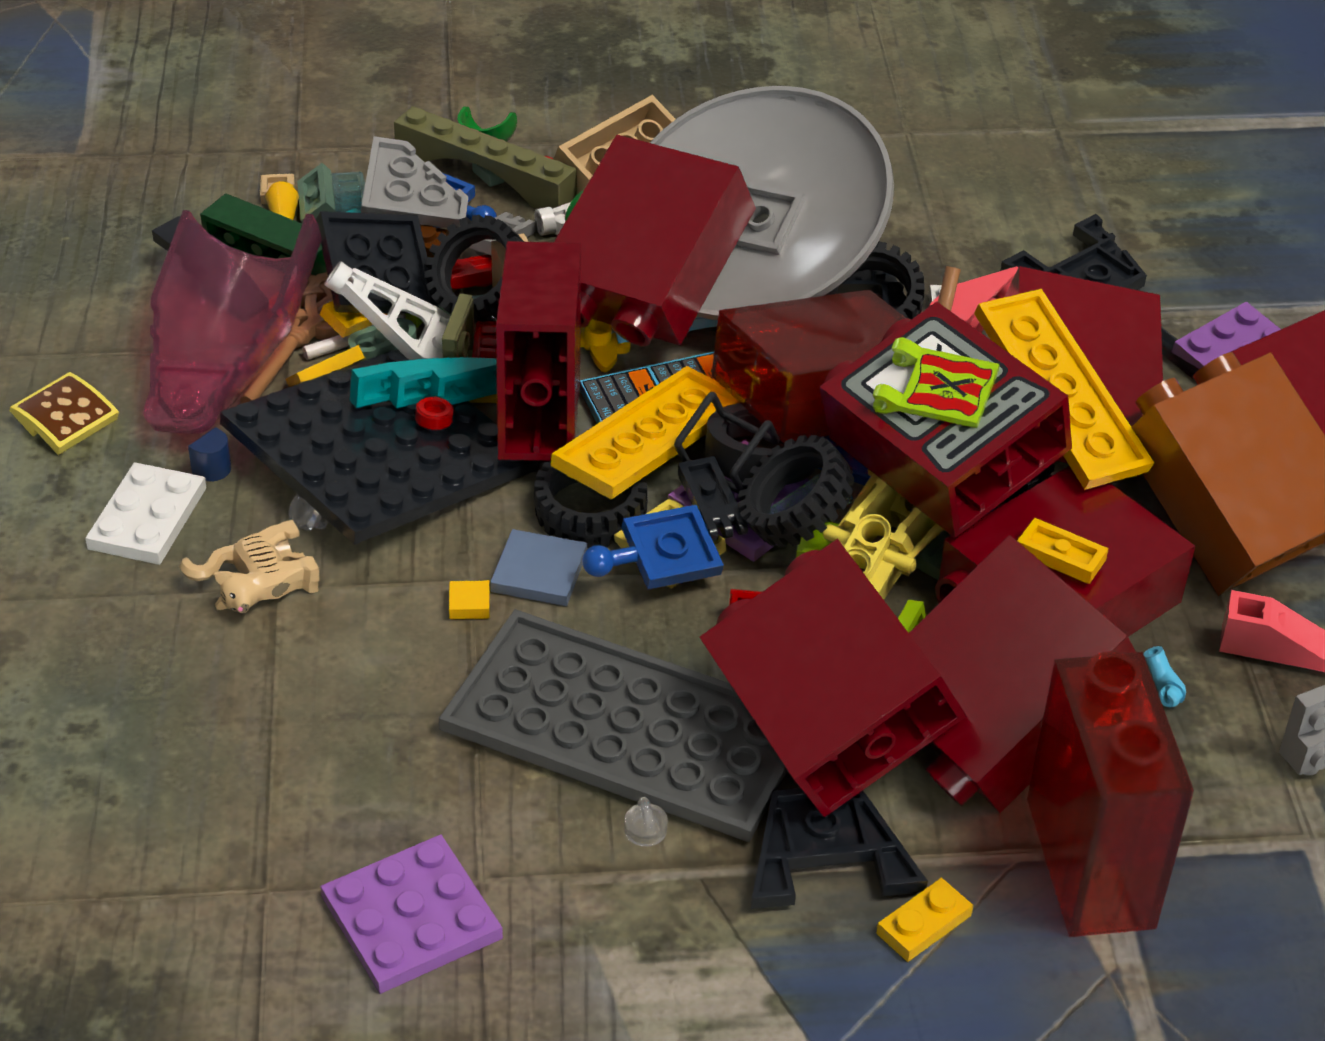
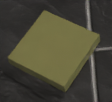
(460, 330)

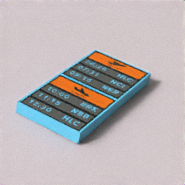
(614, 391)

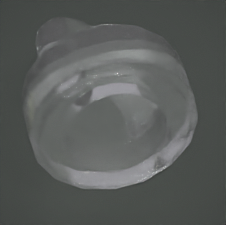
(305, 515)
(645, 823)

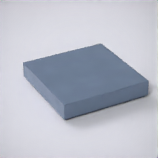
(538, 567)

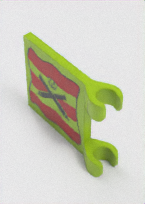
(940, 386)

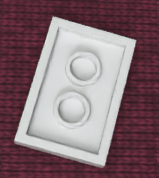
(146, 513)

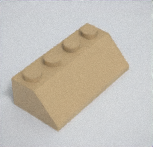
(640, 122)

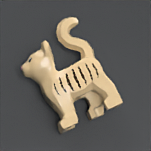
(265, 568)

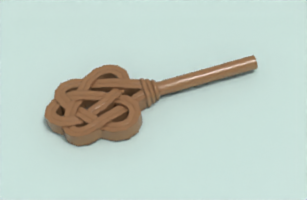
(306, 326)

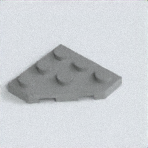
(408, 186)

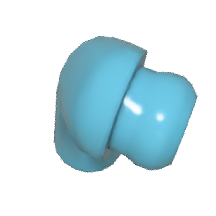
(1169, 685)

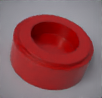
(434, 413)

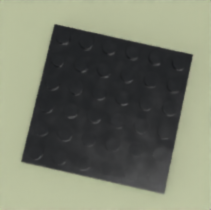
(371, 462)

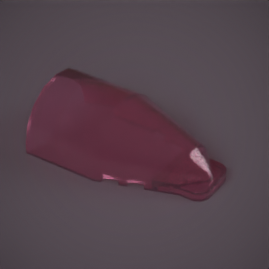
(218, 322)

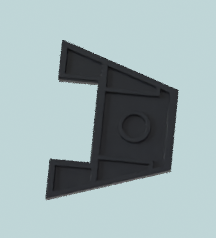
(804, 838)

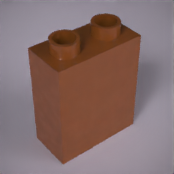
(1236, 466)

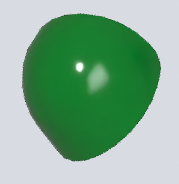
(501, 131)

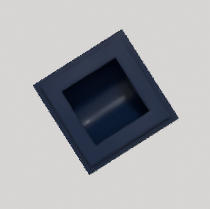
(210, 456)

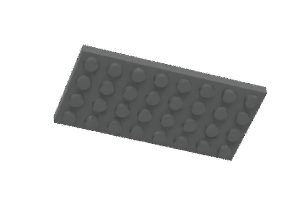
(619, 723)

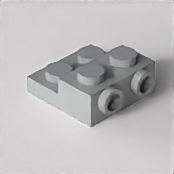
(1305, 733)

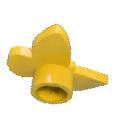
(602, 344)

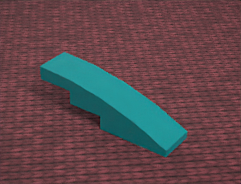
(413, 380)

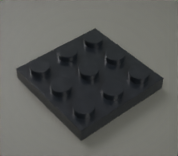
(380, 246)

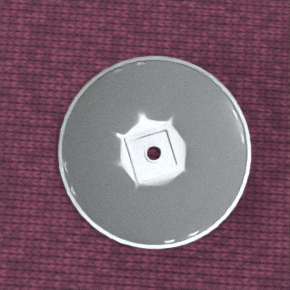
(808, 168)

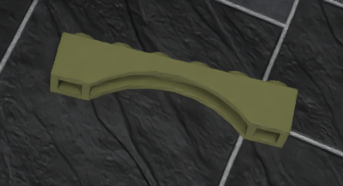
(534, 176)

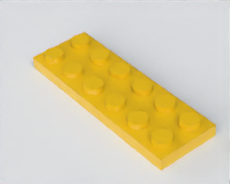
(640, 434)
(1102, 438)

